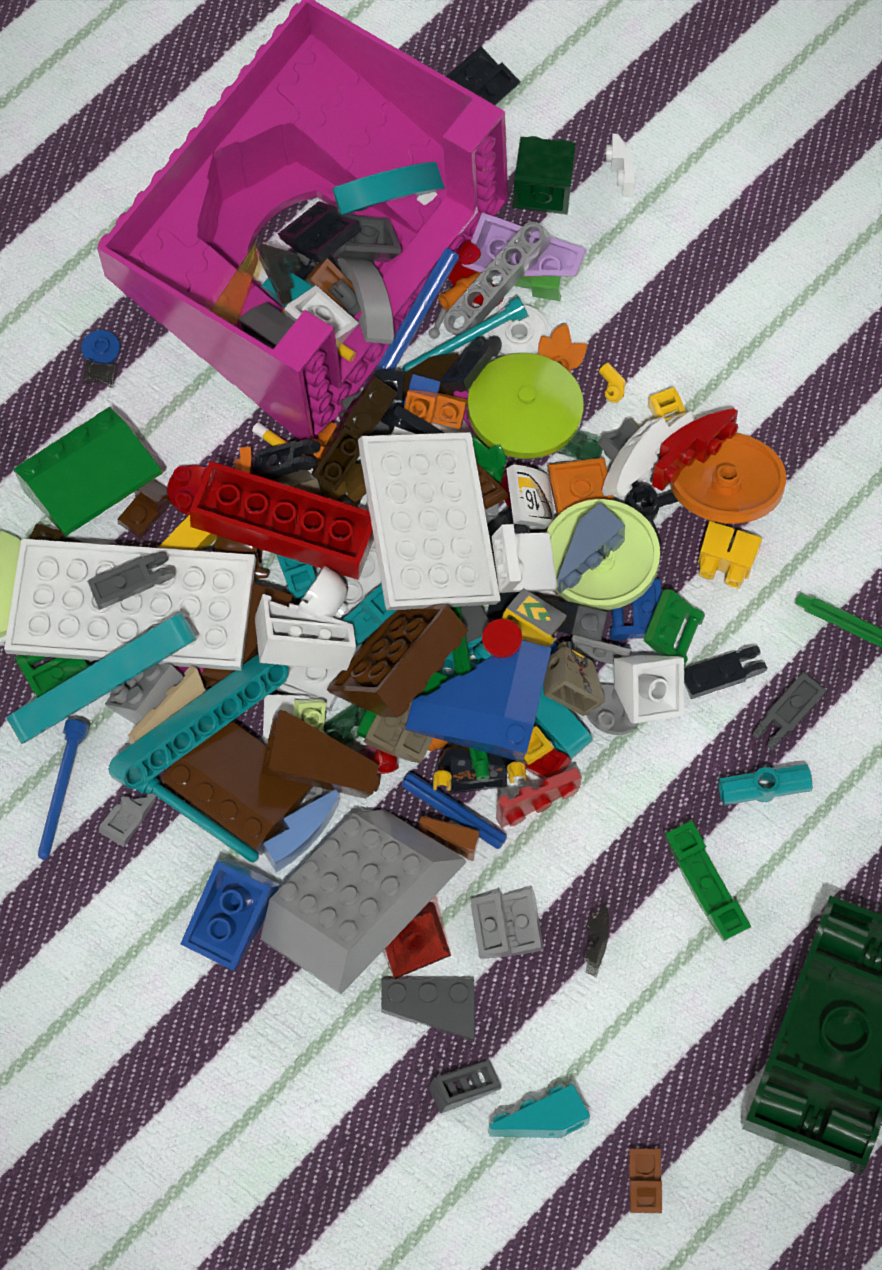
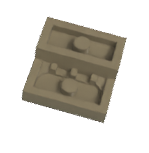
(391, 737)

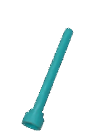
(513, 311)
(153, 786)

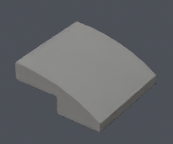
(506, 924)

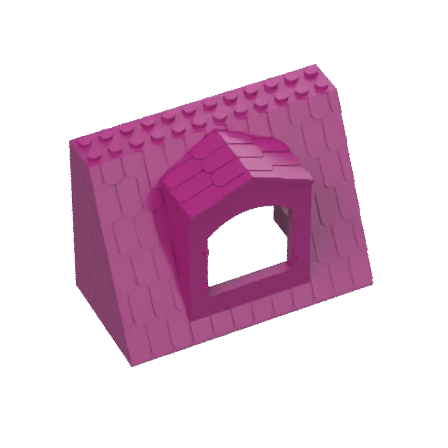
(296, 122)

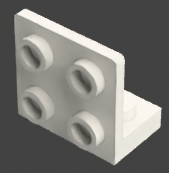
(523, 560)

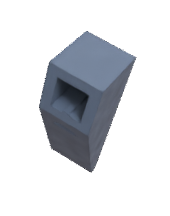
(593, 538)

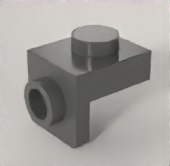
(614, 441)

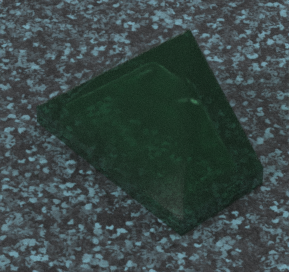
(583, 446)
(345, 724)

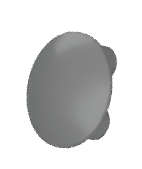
(611, 715)

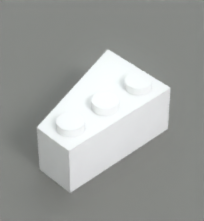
(301, 640)

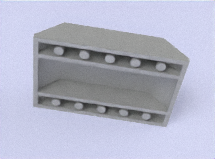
(356, 896)

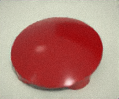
(184, 486)

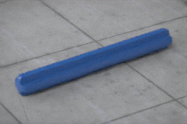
(418, 310)

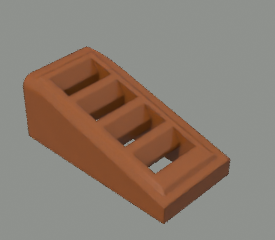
(455, 837)

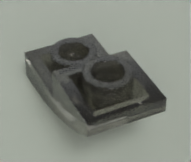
(598, 934)

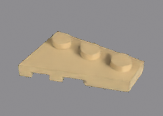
(176, 699)

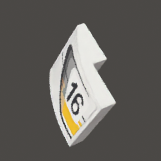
(530, 497)

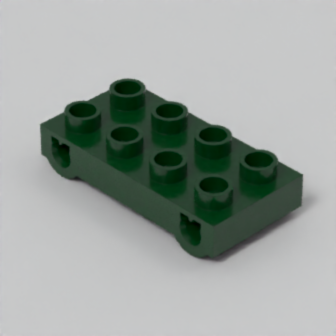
(827, 1058)

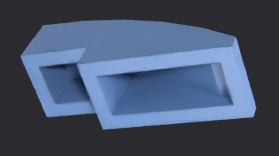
(301, 831)

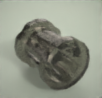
(100, 373)

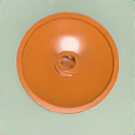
(735, 484)

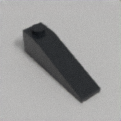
(579, 619)

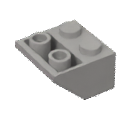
(143, 692)

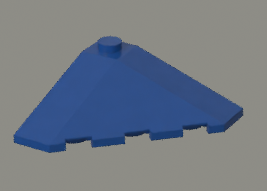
(487, 707)

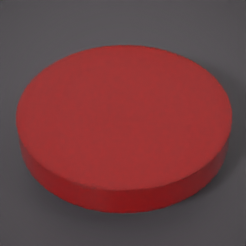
(502, 638)

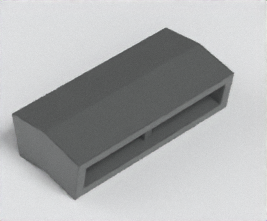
(266, 324)

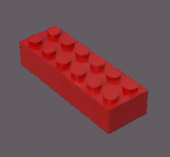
(282, 520)

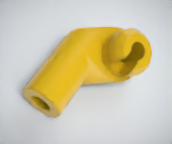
(616, 383)

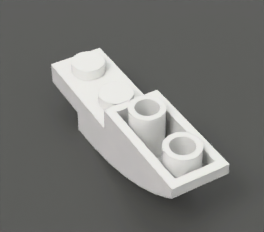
(640, 453)

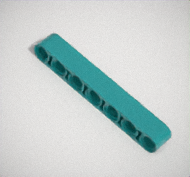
(101, 678)
(196, 722)

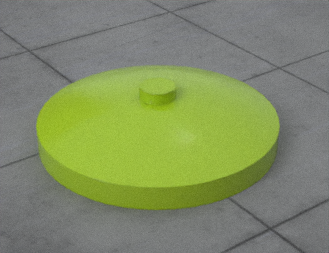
(525, 405)

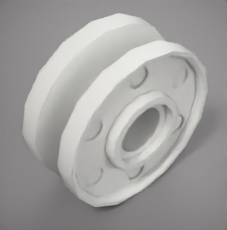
(531, 327)

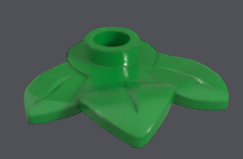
(491, 459)

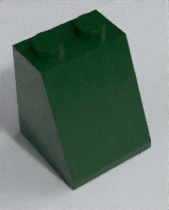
(543, 175)

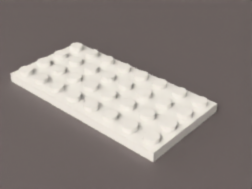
(59, 617)

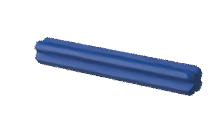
(453, 810)

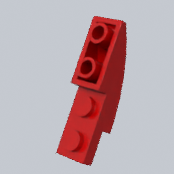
(691, 442)

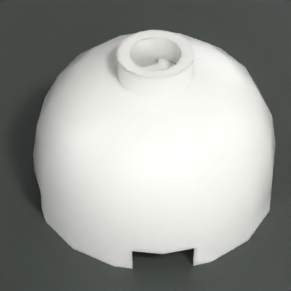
(325, 596)

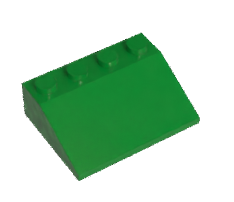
(87, 471)

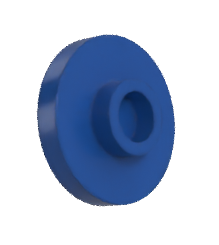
(101, 347)

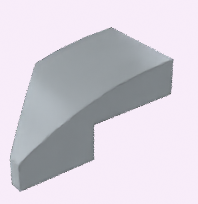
(126, 818)

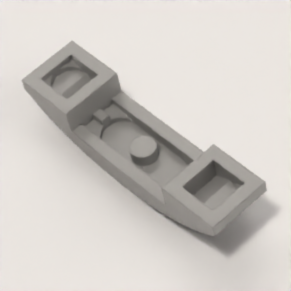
(373, 300)

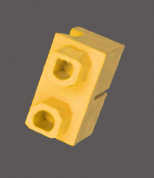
(737, 562)

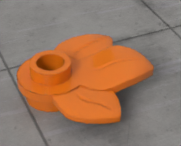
(561, 349)

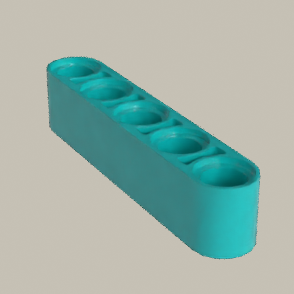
(554, 720)

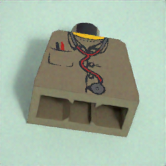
(572, 680)

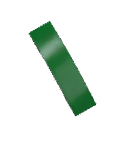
(705, 882)

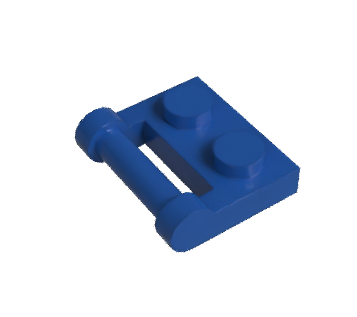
(642, 614)

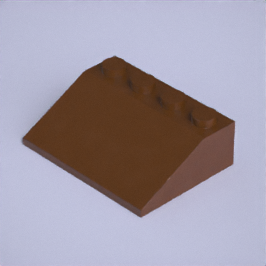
(399, 660)
(227, 785)

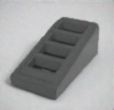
(441, 1097)

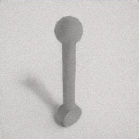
(434, 332)

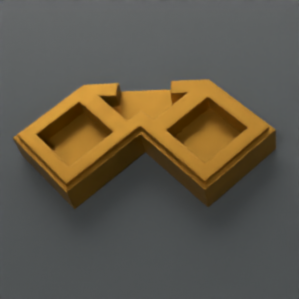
(352, 484)

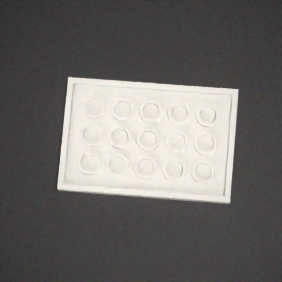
(428, 520)

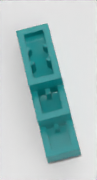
(369, 615)

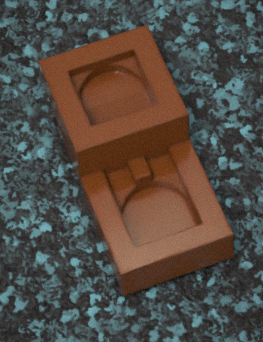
(645, 1181)

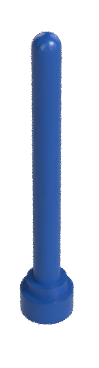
(74, 733)

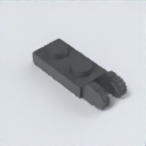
(129, 579)
(791, 709)

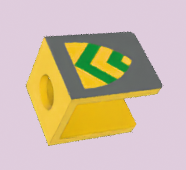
(534, 618)

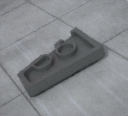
(432, 1002)

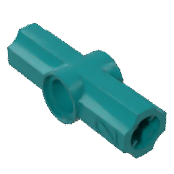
(783, 781)

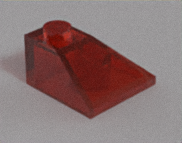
(417, 944)

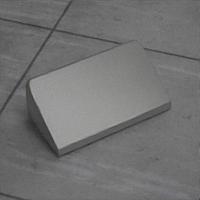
(599, 650)

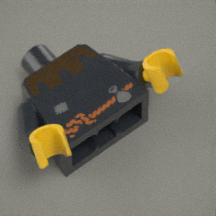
(456, 771)

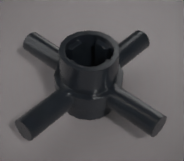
(649, 502)

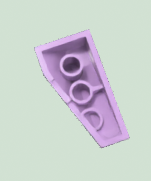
(493, 235)

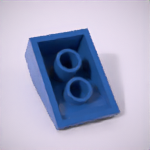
(229, 913)

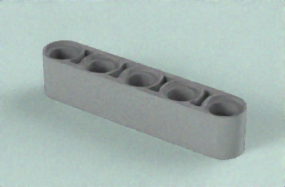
(510, 273)

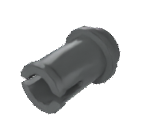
(345, 296)

